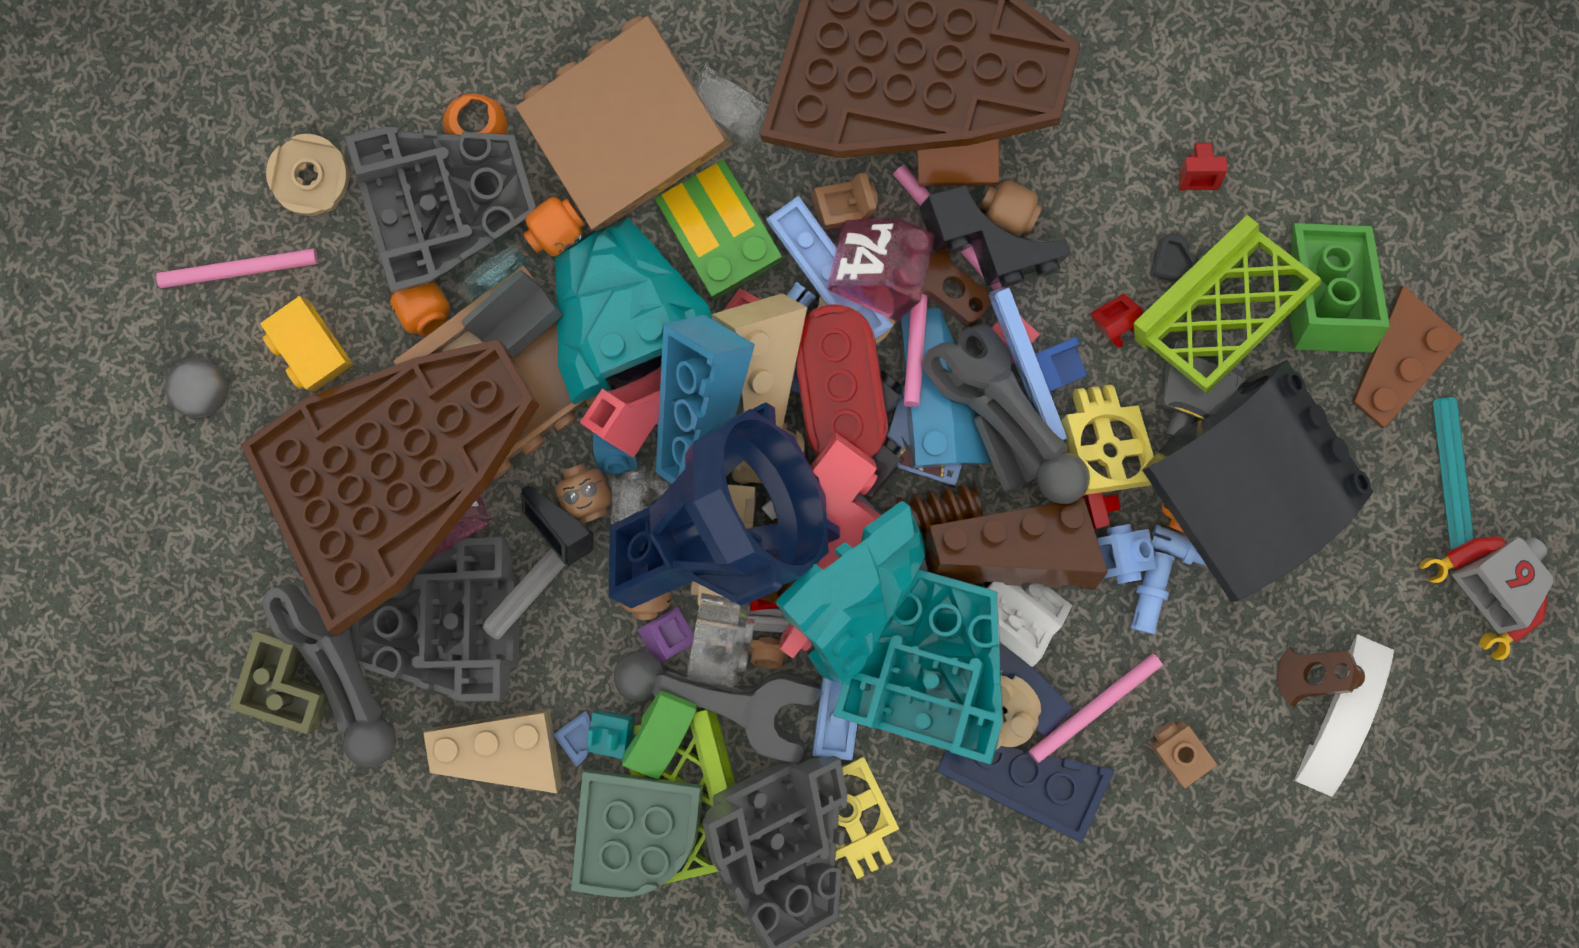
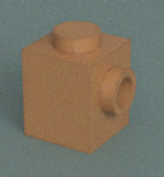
(1182, 753)

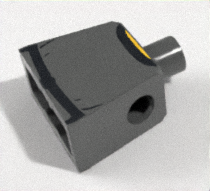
(1186, 399)

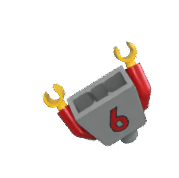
(1503, 582)

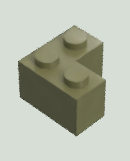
(271, 691)

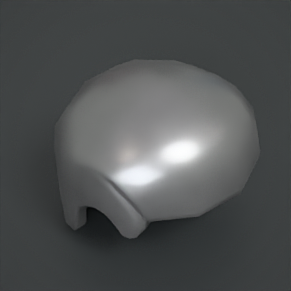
(196, 387)

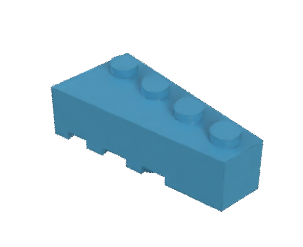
(698, 386)

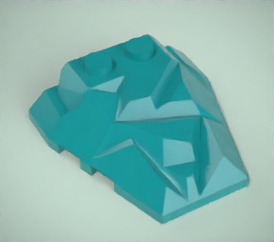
(614, 306)
(856, 594)
(934, 670)

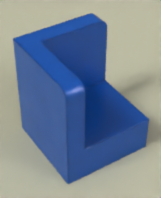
(1061, 364)

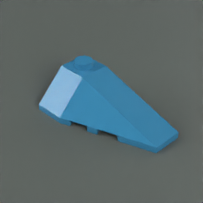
(940, 428)

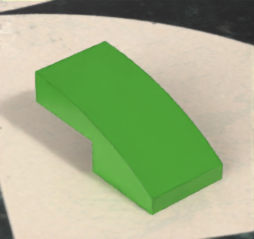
(660, 734)

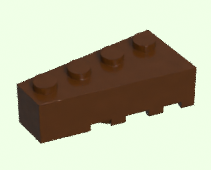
(1027, 545)

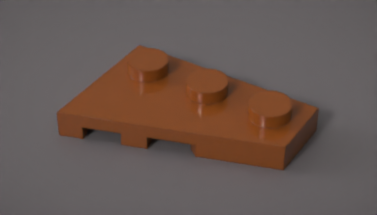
(1404, 358)

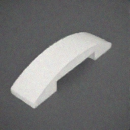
(1347, 721)

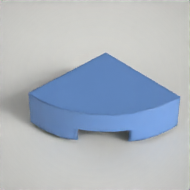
(574, 737)

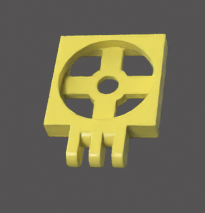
(1101, 409)
(864, 844)

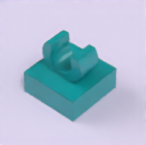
(610, 733)

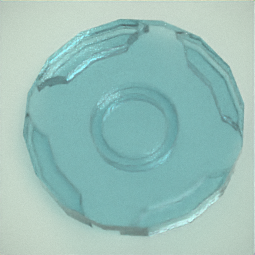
(492, 272)

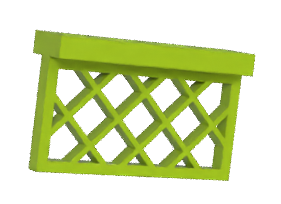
(1201, 280)
(716, 775)

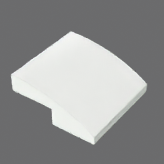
(1029, 618)

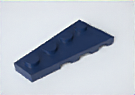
(1053, 793)

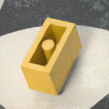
(305, 345)

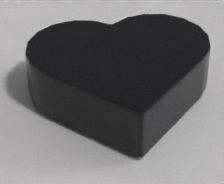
(1172, 258)

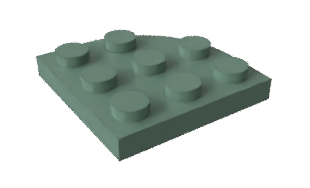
(632, 832)

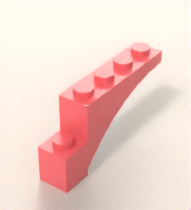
(630, 412)
(842, 475)

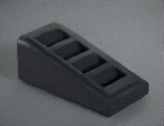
(560, 530)

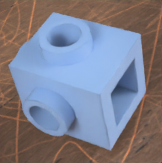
(1129, 553)

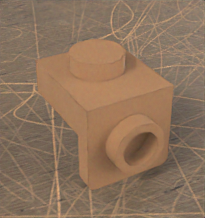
(844, 202)

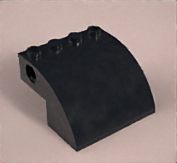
(1259, 482)

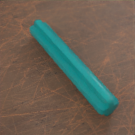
(1453, 471)

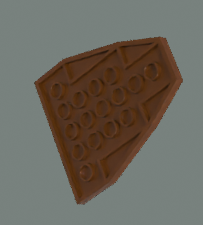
(917, 75)
(387, 469)

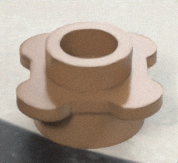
(767, 653)

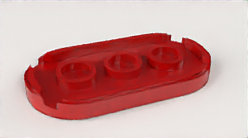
(841, 380)

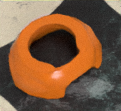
(497, 121)

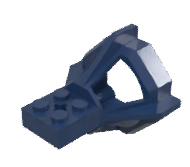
(699, 534)

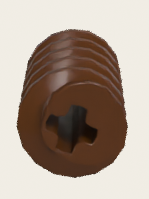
(949, 508)

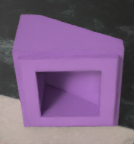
(667, 634)

